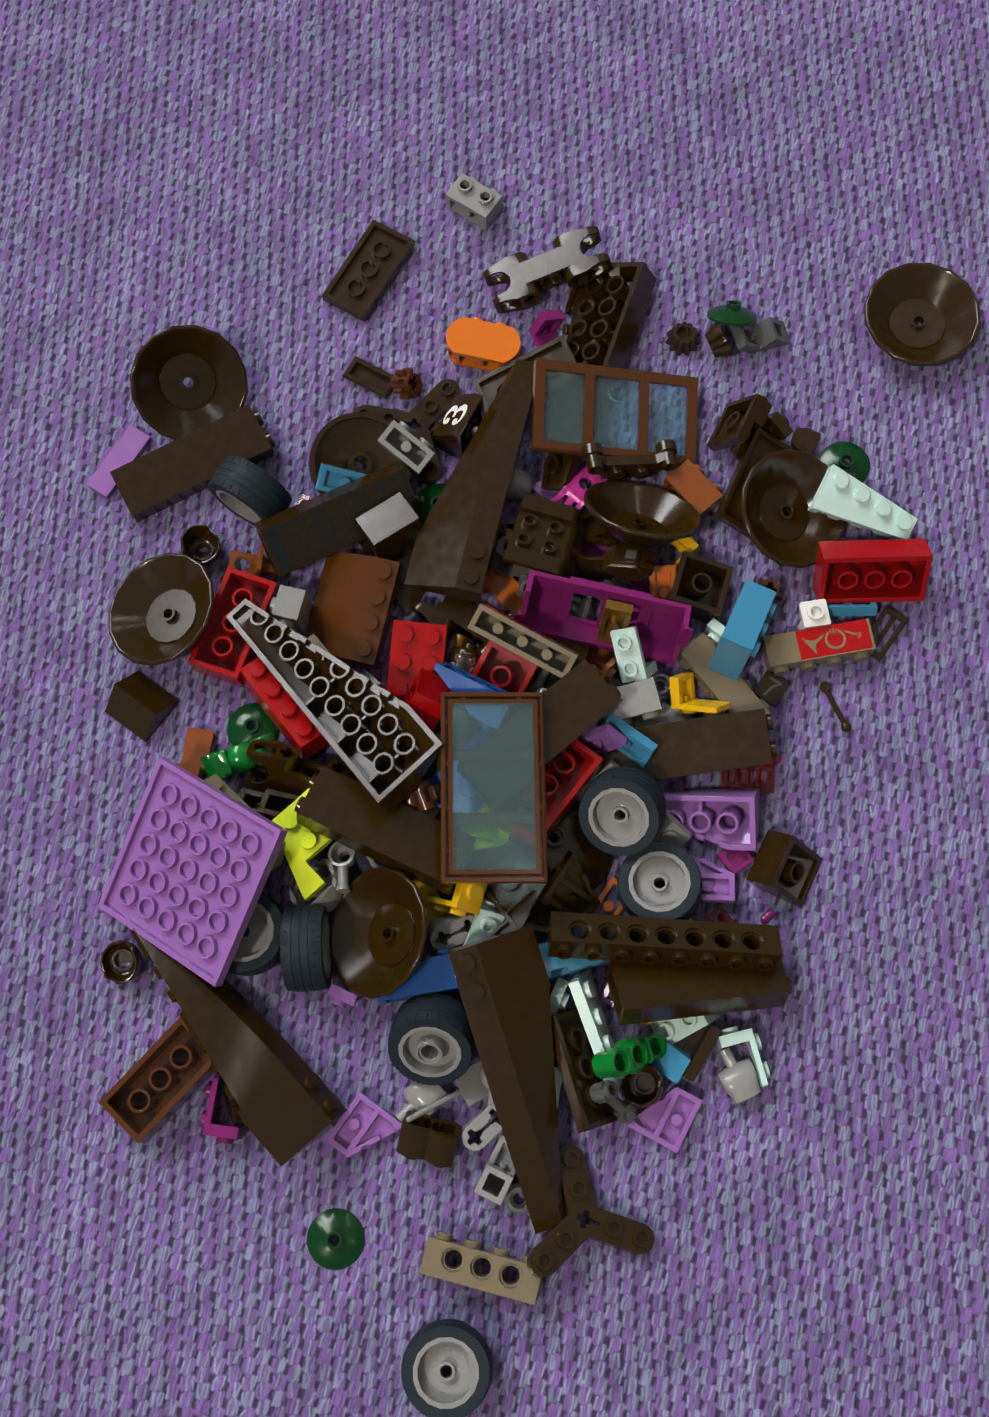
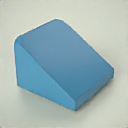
(673, 1063)

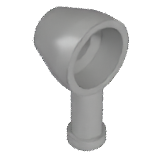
(336, 855)

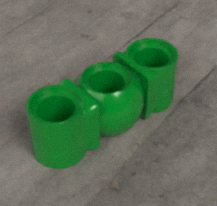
(233, 759)
(629, 1055)

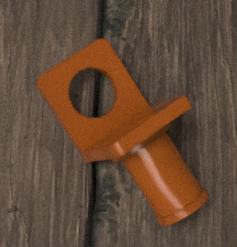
(257, 563)

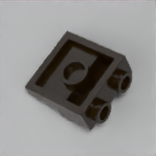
(738, 420)

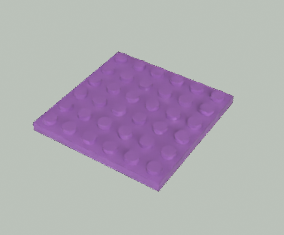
(192, 870)

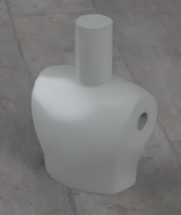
(738, 1078)
(419, 1097)

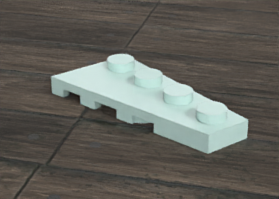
(854, 502)

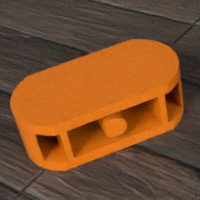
(482, 343)

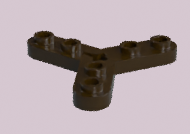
(426, 414)
(569, 1236)

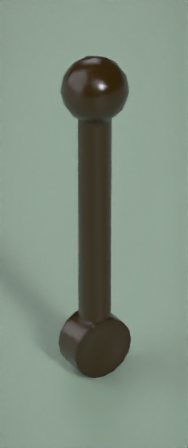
(825, 687)

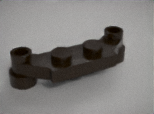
(632, 465)

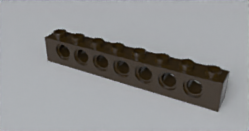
(685, 941)

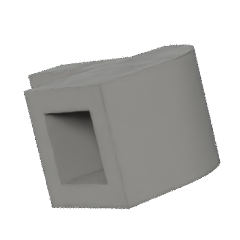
(497, 1174)

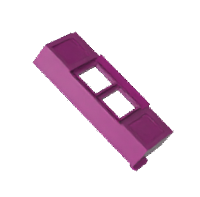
(660, 622)

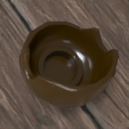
(200, 537)
(117, 953)
(651, 1085)

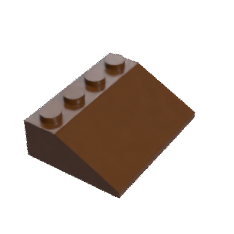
(355, 606)

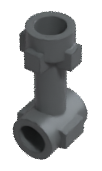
(608, 1092)

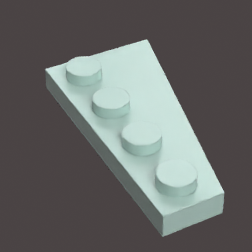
(592, 1015)

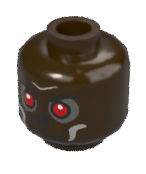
(465, 657)

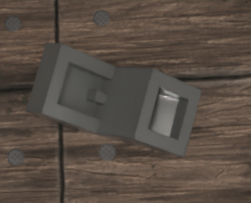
(764, 336)

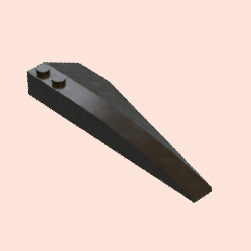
(601, 334)
(464, 525)
(363, 723)
(511, 1024)
(266, 1077)

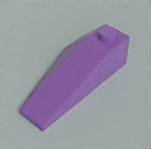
(719, 815)

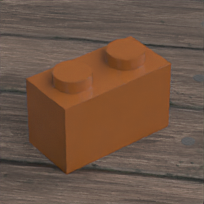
(692, 485)

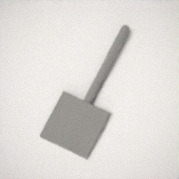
(468, 1085)

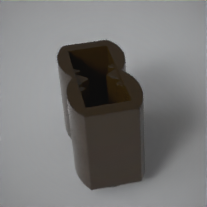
(429, 1140)

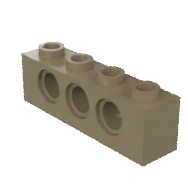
(436, 1265)

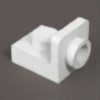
(813, 614)

